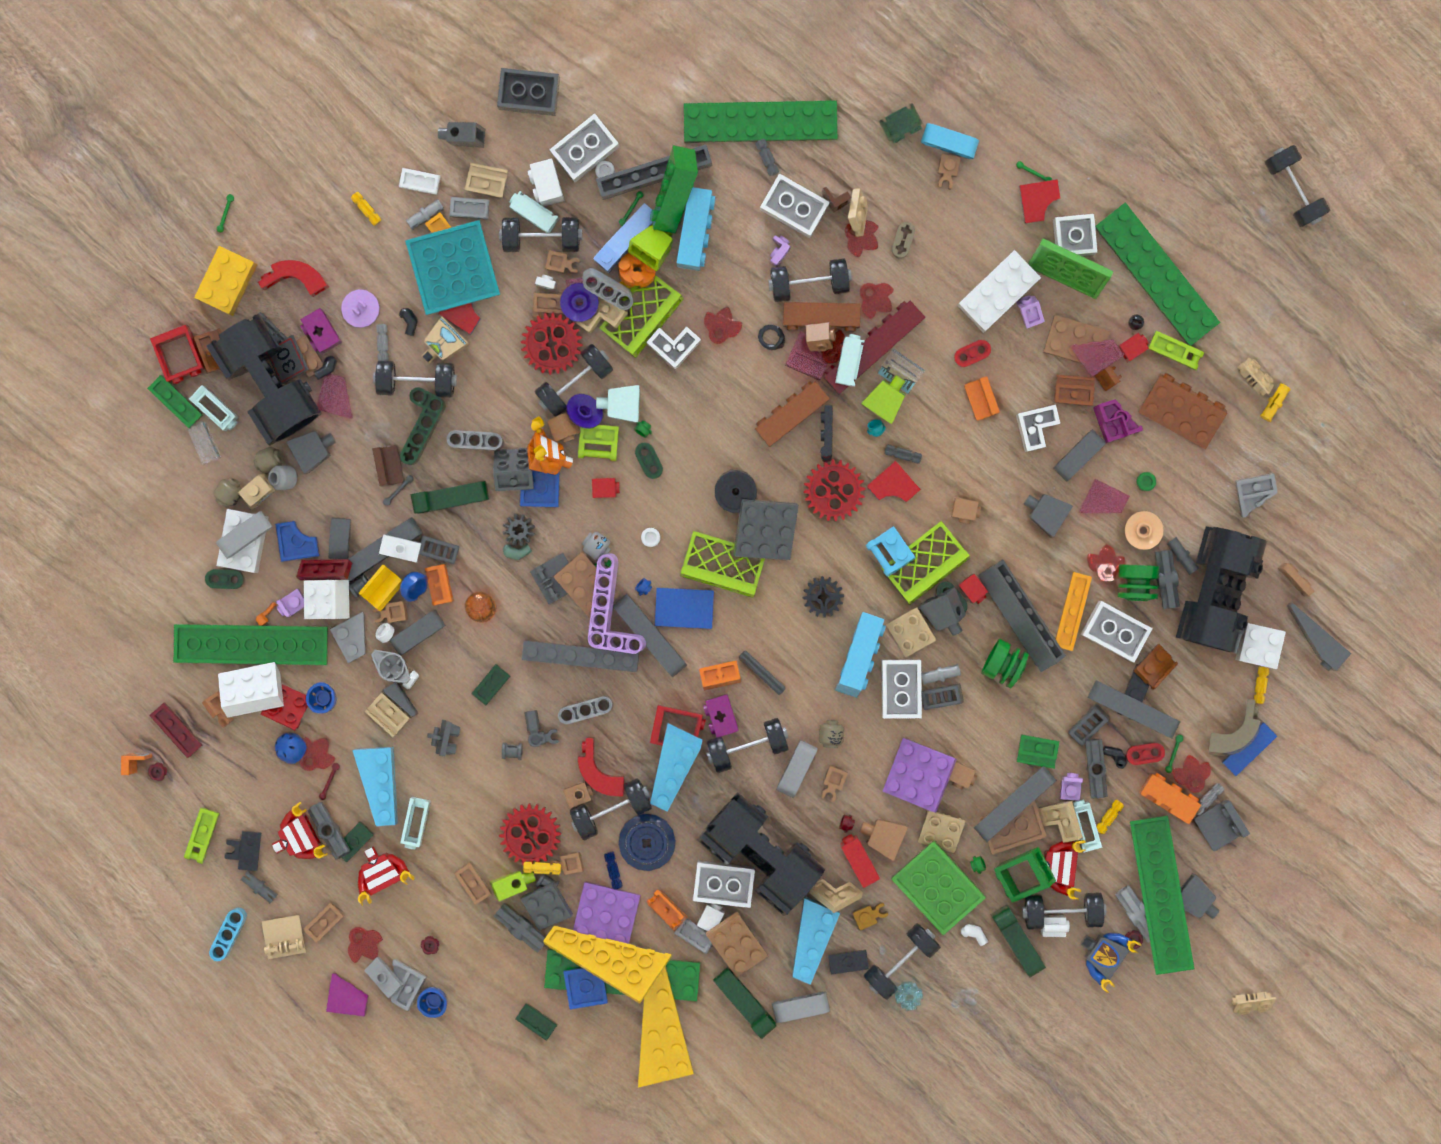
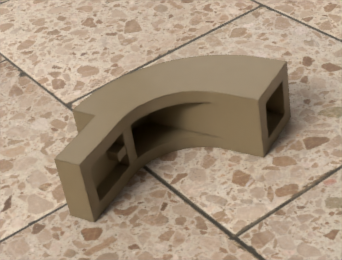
(1238, 741)

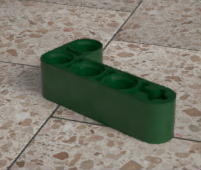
(427, 432)
(449, 497)
(1018, 940)
(745, 1002)

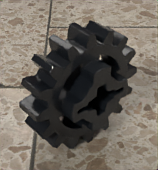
(814, 597)

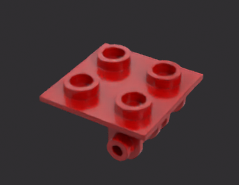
(291, 712)

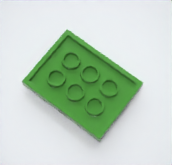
(1070, 268)
(938, 887)

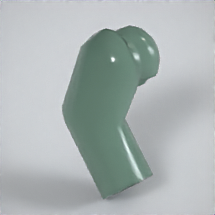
(514, 553)

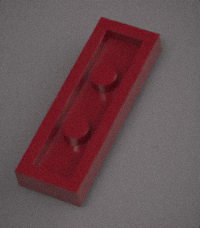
(324, 569)
(176, 730)

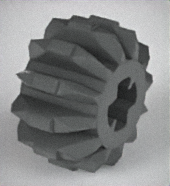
(520, 536)

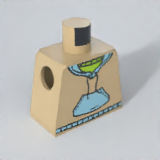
(443, 342)
(256, 491)

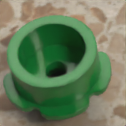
(643, 428)
(978, 864)

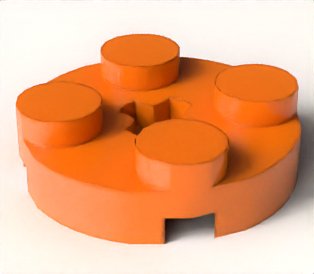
(631, 278)

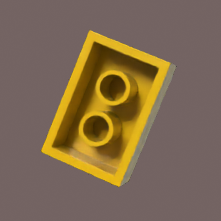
(226, 280)

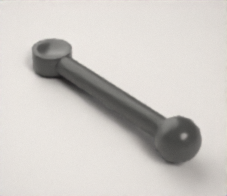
(387, 501)

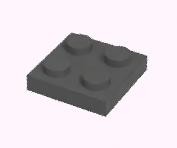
(546, 906)

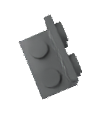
(512, 470)
(1221, 825)

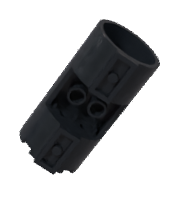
(246, 349)
(1228, 561)
(787, 875)

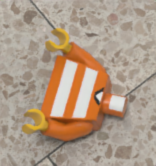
(545, 454)

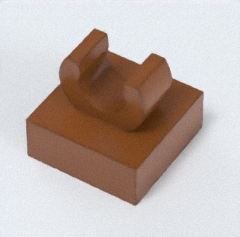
(1108, 378)

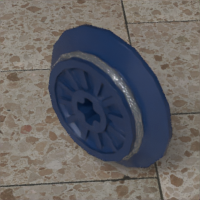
(646, 827)

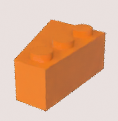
(1170, 797)

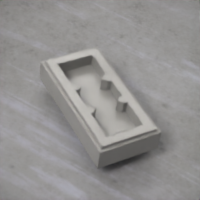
(469, 208)
(694, 935)
(384, 977)

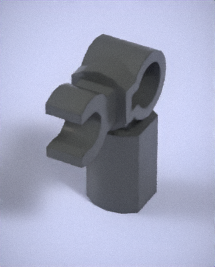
(537, 738)

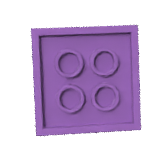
(919, 775)
(606, 912)

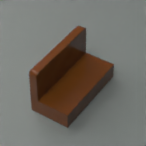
(837, 203)
(388, 465)

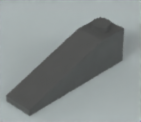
(1324, 645)

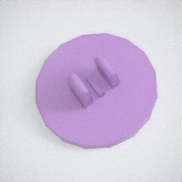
(360, 308)

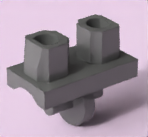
(443, 746)

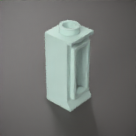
(533, 212)
(849, 360)
(228, 422)
(1081, 806)
(413, 842)

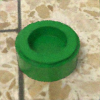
(1146, 481)

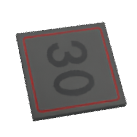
(288, 361)

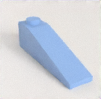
(619, 243)

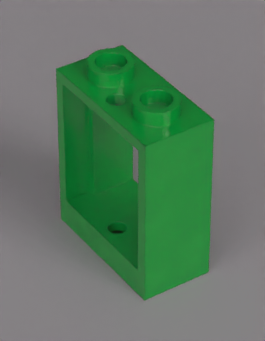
(1039, 867)

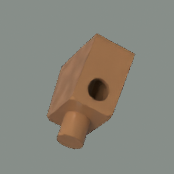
(884, 836)

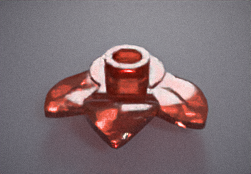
(867, 241)
(878, 301)
(723, 323)
(837, 348)
(1105, 560)
(318, 753)
(1192, 771)
(364, 946)

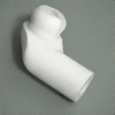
(974, 931)

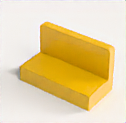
(381, 587)

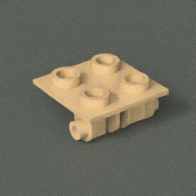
(1252, 368)
(911, 632)
(942, 829)
(283, 937)
(1261, 1004)

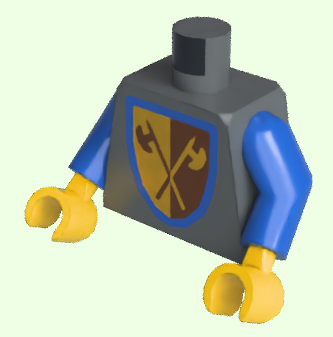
(1106, 955)

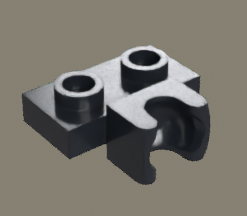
(245, 850)

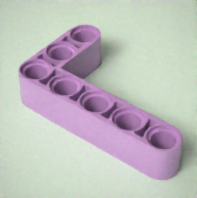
(606, 612)

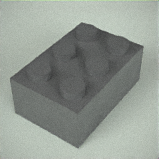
(528, 91)

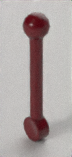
(322, 796)

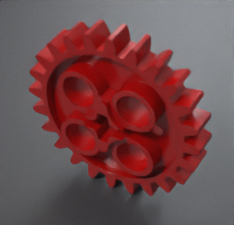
(534, 346)
(822, 503)
(515, 843)

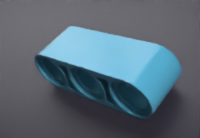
(950, 141)
(221, 940)

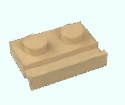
(486, 180)
(858, 212)
(388, 714)

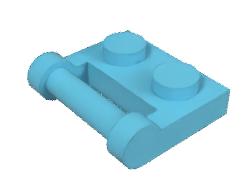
(896, 548)

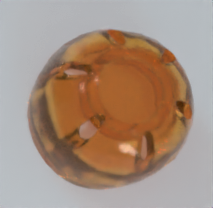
(478, 606)

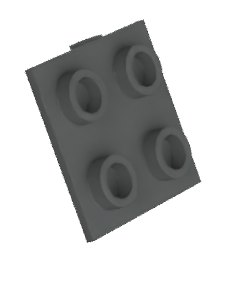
(546, 582)

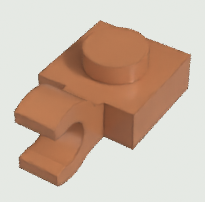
(213, 706)

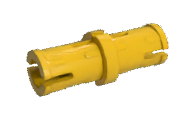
(1275, 402)

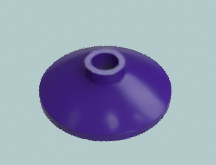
(578, 312)
(587, 406)

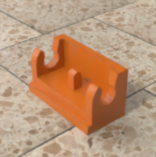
(439, 584)
(720, 675)
(667, 909)

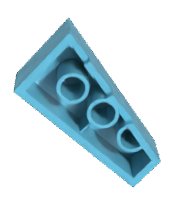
(860, 654)
(674, 764)
(379, 781)
(814, 934)

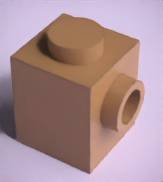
(820, 337)
(563, 428)
(965, 510)
(962, 776)
(578, 794)

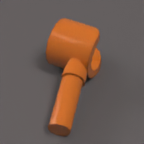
(261, 618)

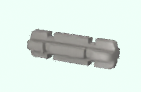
(382, 342)
(1209, 798)

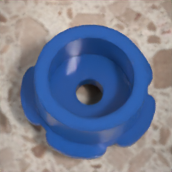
(643, 587)

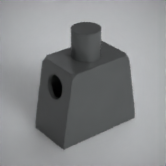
(463, 134)
(311, 450)
(1048, 512)
(944, 611)
(1198, 898)

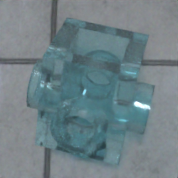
(905, 989)

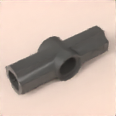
(1167, 579)
(1097, 781)
(335, 840)
(520, 927)

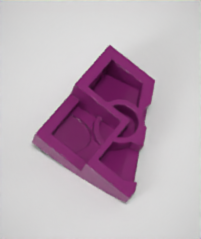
(1114, 421)
(345, 998)

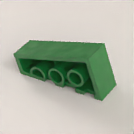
(675, 189)

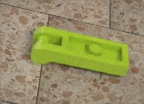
(1175, 350)
(201, 834)

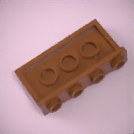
(1183, 410)

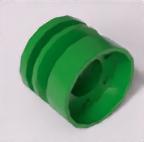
(1138, 582)
(1004, 663)

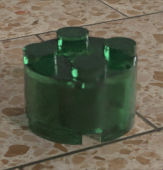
(901, 122)

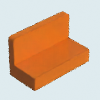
(981, 398)
(129, 762)

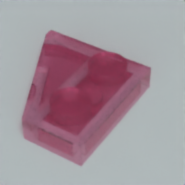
(1097, 355)
(805, 361)
(334, 396)
(1103, 499)

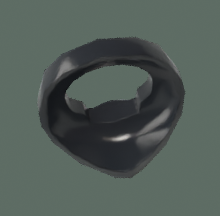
(779, 331)

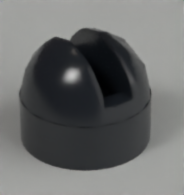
(1135, 326)

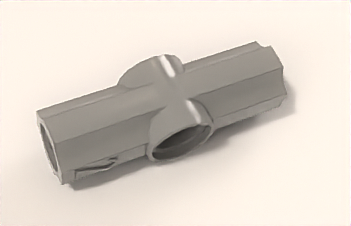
(1134, 910)

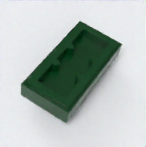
(491, 684)
(357, 839)
(536, 1021)

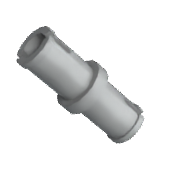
(424, 214)
(940, 674)

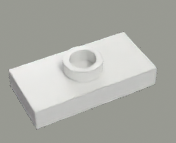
(419, 181)
(400, 548)

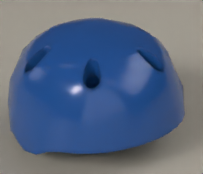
(413, 586)
(322, 698)
(285, 745)
(434, 999)

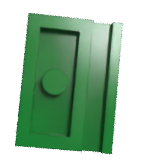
(1037, 751)

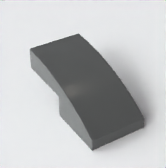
(339, 538)

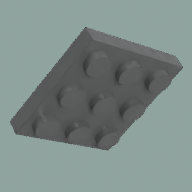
(765, 529)

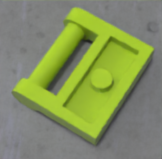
(602, 436)

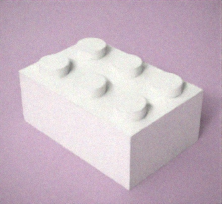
(584, 148)
(794, 206)
(249, 557)
(1116, 631)
(250, 689)
(901, 689)
(724, 884)

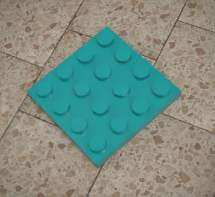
(452, 267)

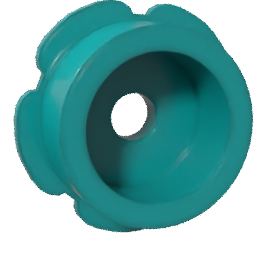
(876, 428)

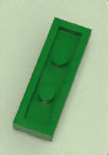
(175, 401)

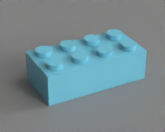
(694, 229)

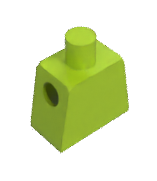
(651, 247)
(886, 399)
(503, 886)

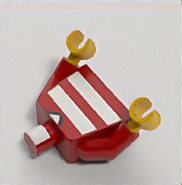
(298, 836)
(1063, 863)
(380, 873)

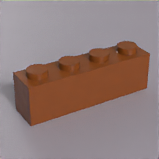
(808, 313)
(791, 414)

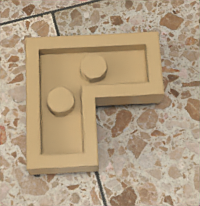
(608, 312)
(1065, 817)
(834, 898)

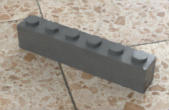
(644, 175)
(1021, 615)
(579, 656)

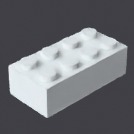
(999, 291)

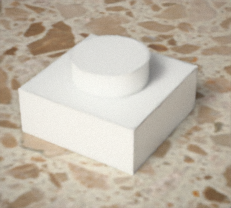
(546, 282)

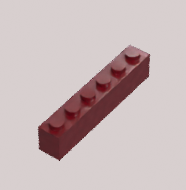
(881, 340)

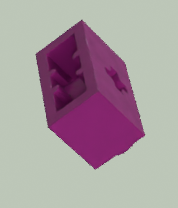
(329, 336)
(729, 723)

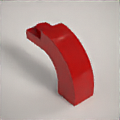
(295, 269)
(598, 780)

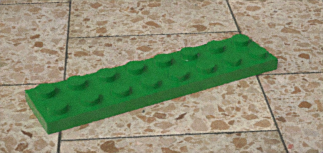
(760, 121)
(1157, 274)
(250, 644)
(1162, 895)
(681, 974)

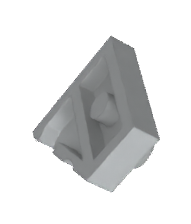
(1254, 491)
(351, 637)
(412, 985)

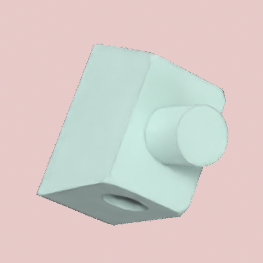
(621, 403)

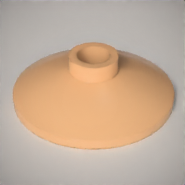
(1153, 527)

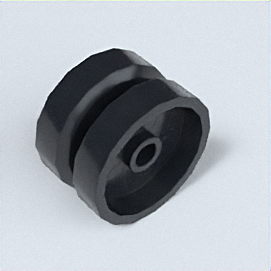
(729, 481)

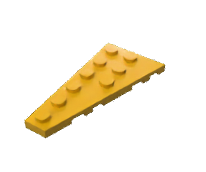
(616, 963)
(663, 1043)

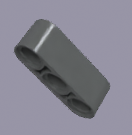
(1079, 455)
(417, 632)

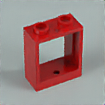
(170, 336)
(659, 718)
(859, 860)

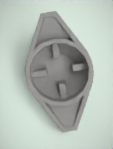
(391, 666)

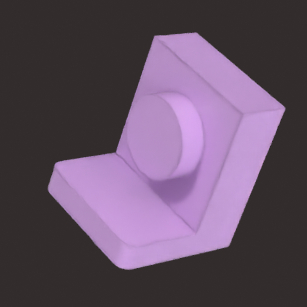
(779, 253)
(1030, 311)
(291, 603)
(1071, 787)

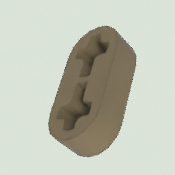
(898, 238)

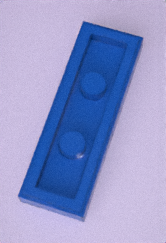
(1240, 760)

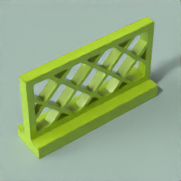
(656, 321)
(936, 575)
(715, 579)

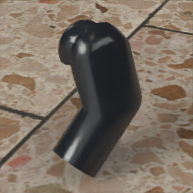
(411, 320)
(327, 367)
(1117, 754)

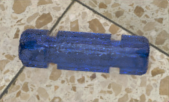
(613, 870)

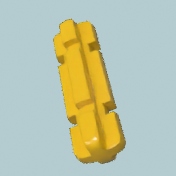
(367, 210)
(1261, 684)
(1109, 816)
(542, 868)

